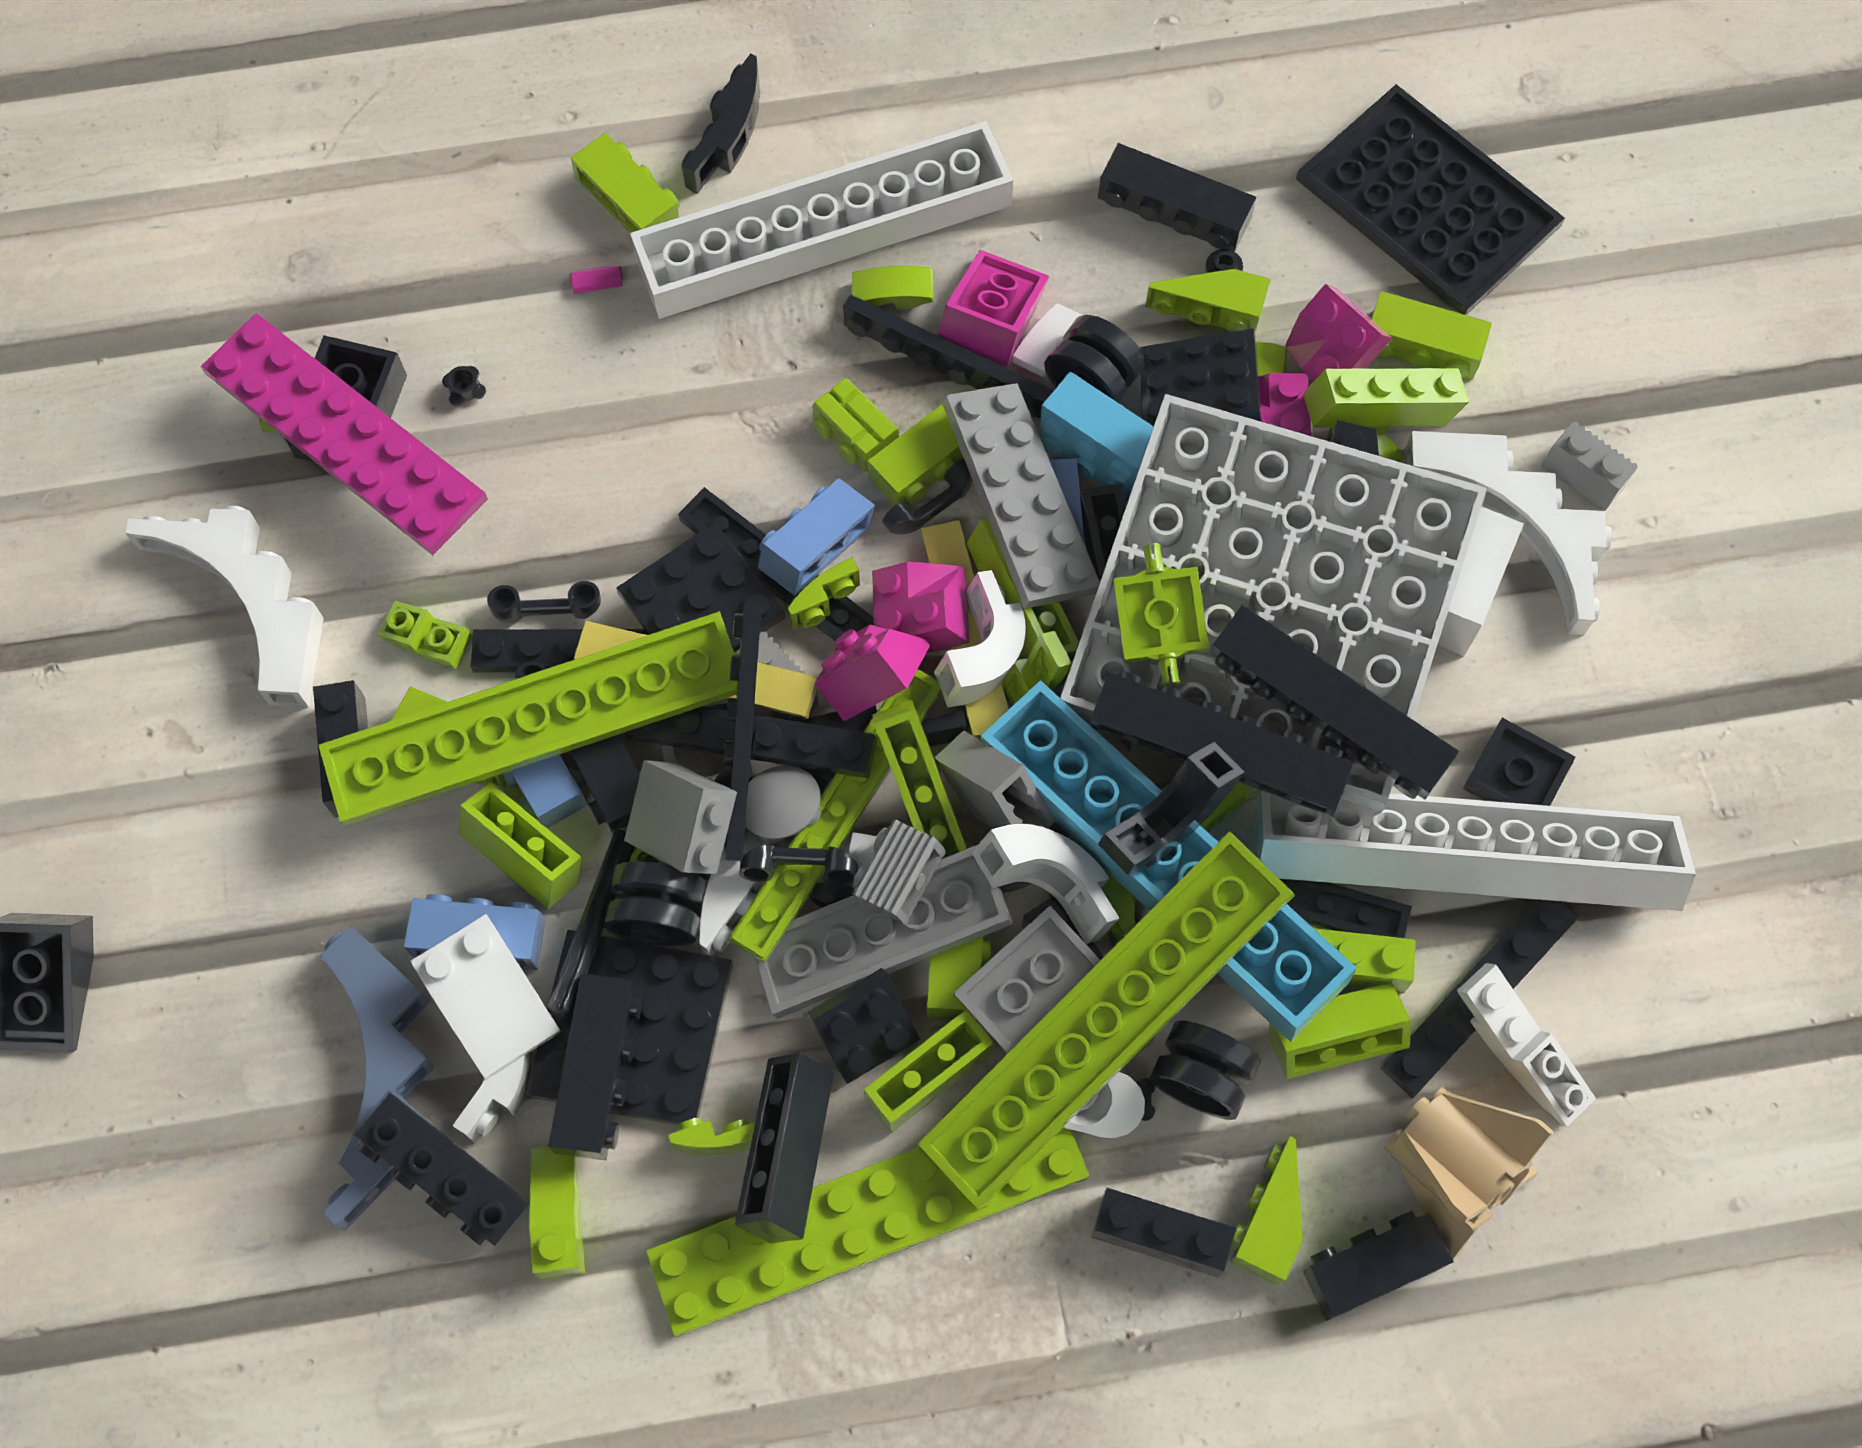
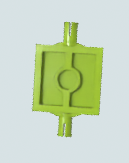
(1161, 614)

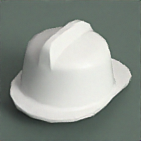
(1112, 1110)

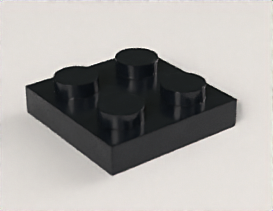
(1518, 768)
(864, 1025)

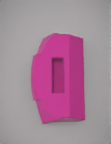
(596, 279)

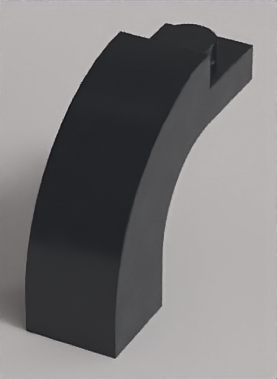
(1175, 812)

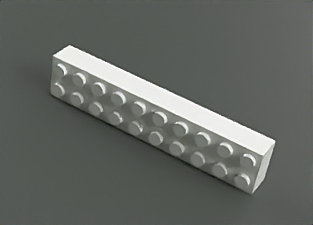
(822, 219)
(1481, 849)

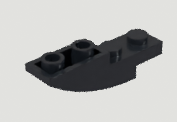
(734, 119)

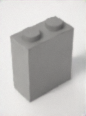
(992, 784)
(680, 817)

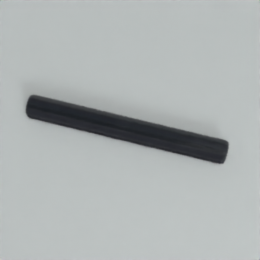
(589, 929)

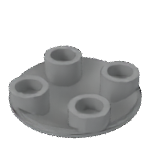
(781, 803)

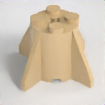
(1465, 1160)

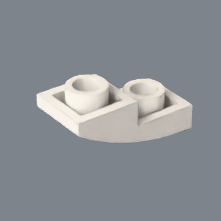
(1043, 339)

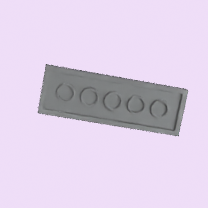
(1021, 495)
(851, 941)

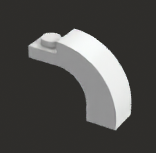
(977, 670)
(1055, 864)
(502, 1090)

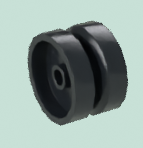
(1098, 355)
(654, 904)
(1205, 1069)

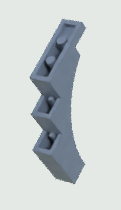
(384, 1007)

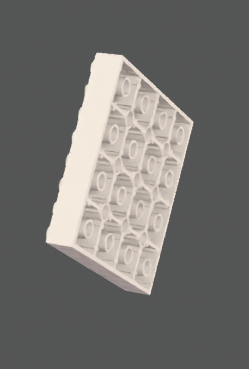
(1305, 534)

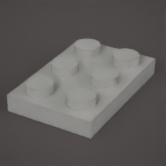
(1027, 978)

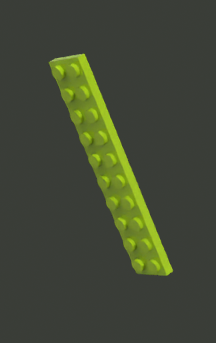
(529, 719)
(1105, 1020)
(846, 1227)

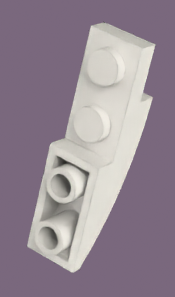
(726, 900)
(1522, 1047)

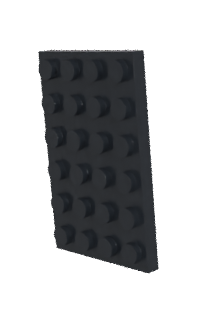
(1430, 199)

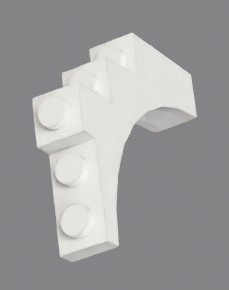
(1563, 538)
(226, 546)

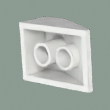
(485, 996)

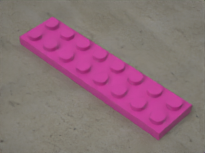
(344, 433)

